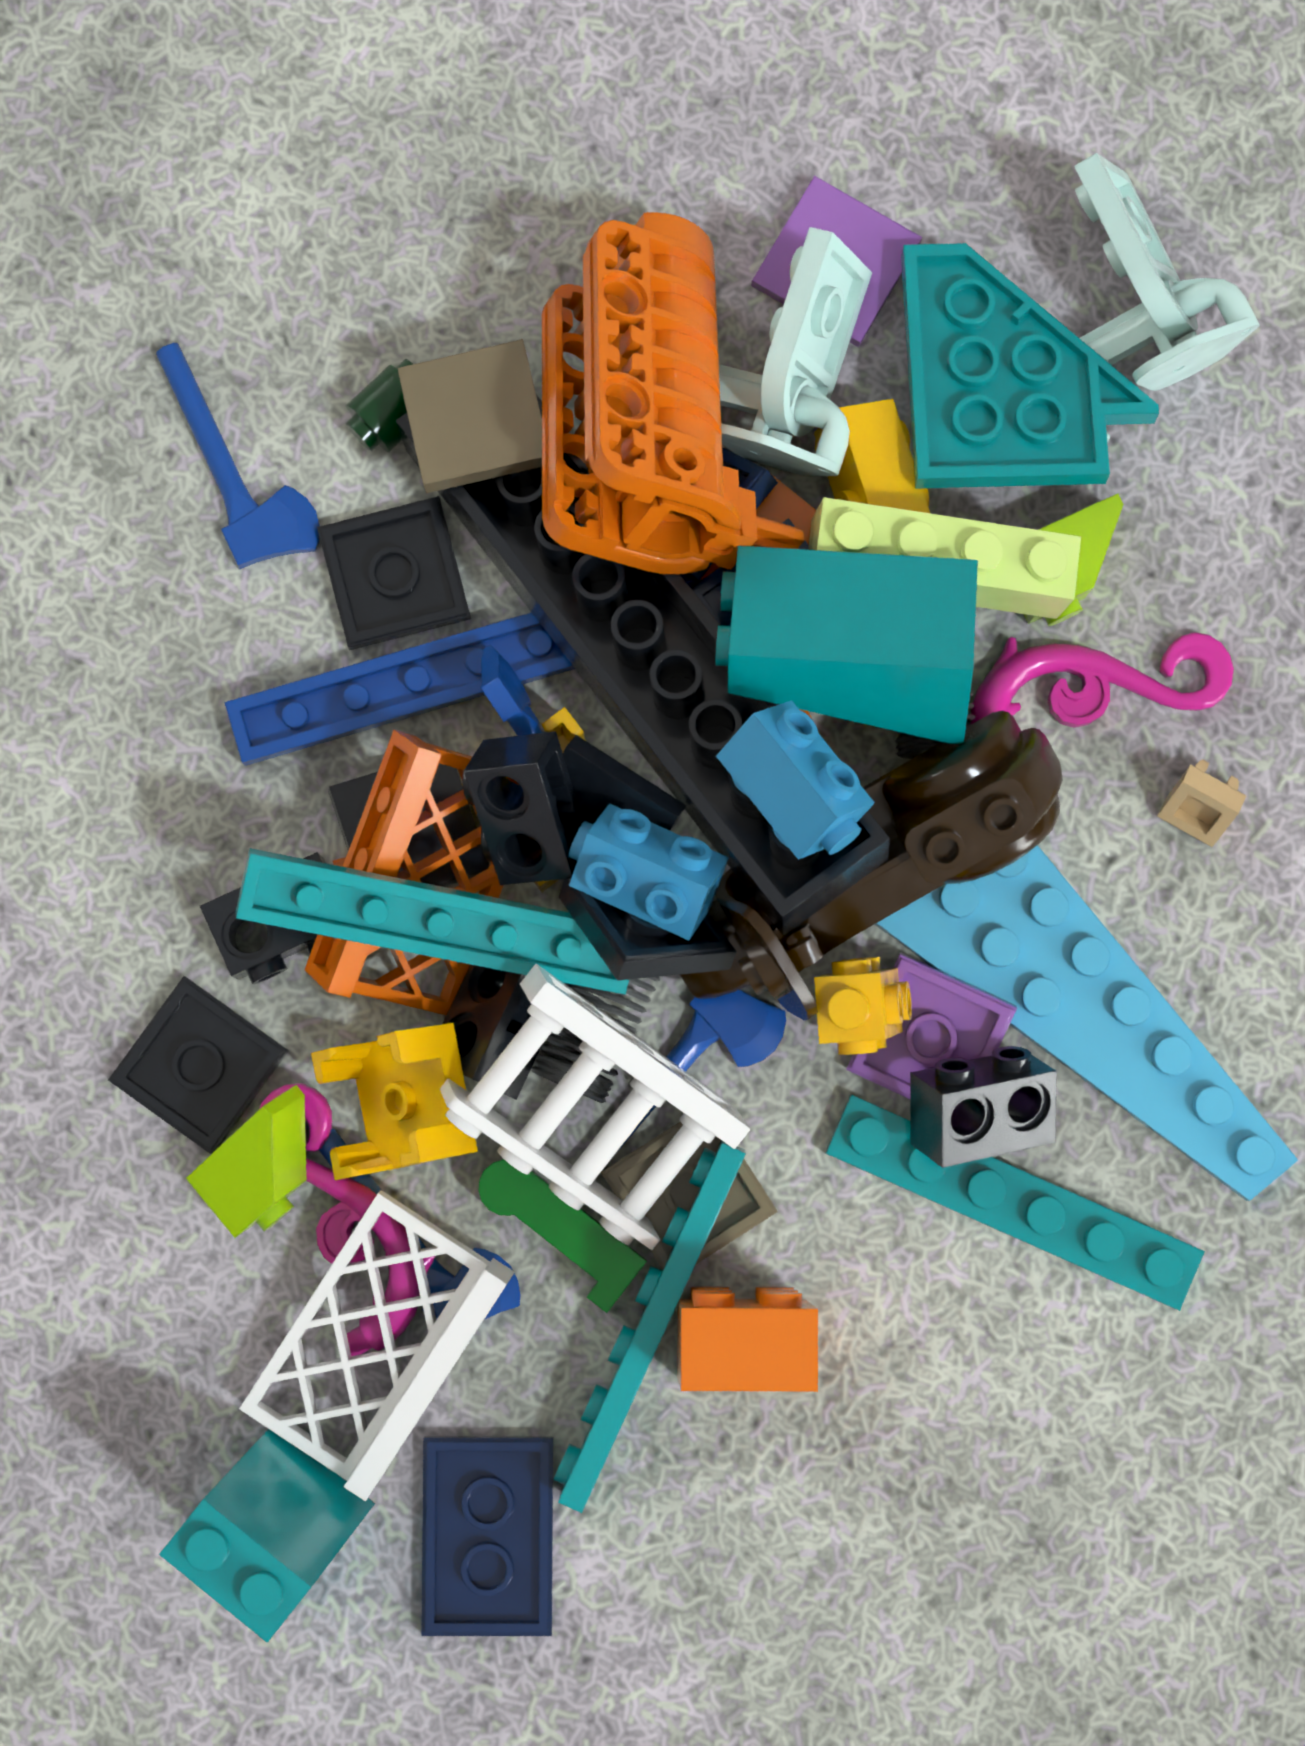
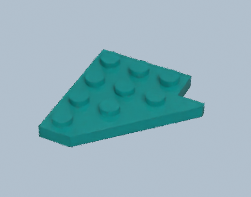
(1002, 382)

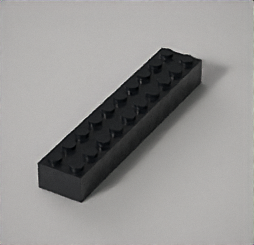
(652, 664)

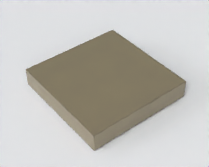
(473, 415)
(741, 1211)

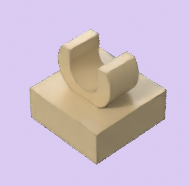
(1202, 804)

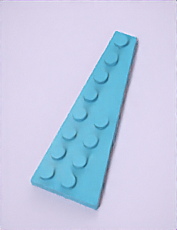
(1092, 1010)

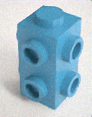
(796, 780)
(646, 870)

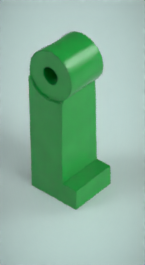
(567, 1229)

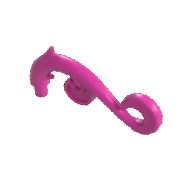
(1096, 671)
(337, 1226)

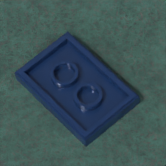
(487, 1536)

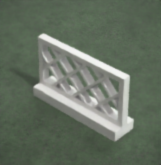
(423, 1374)

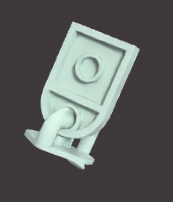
(1167, 303)
(801, 364)

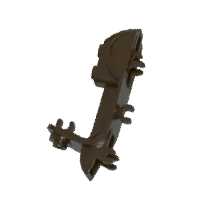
(948, 822)

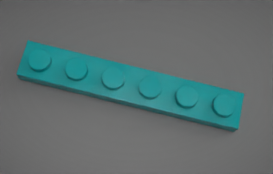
(419, 919)
(1020, 1206)
(636, 1347)

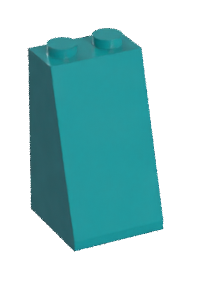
(853, 636)
(266, 1533)

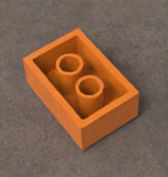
(747, 1342)

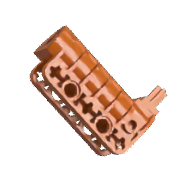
(644, 407)

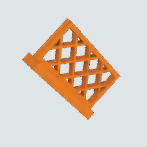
(381, 848)

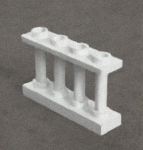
(602, 1047)

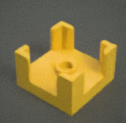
(398, 1099)

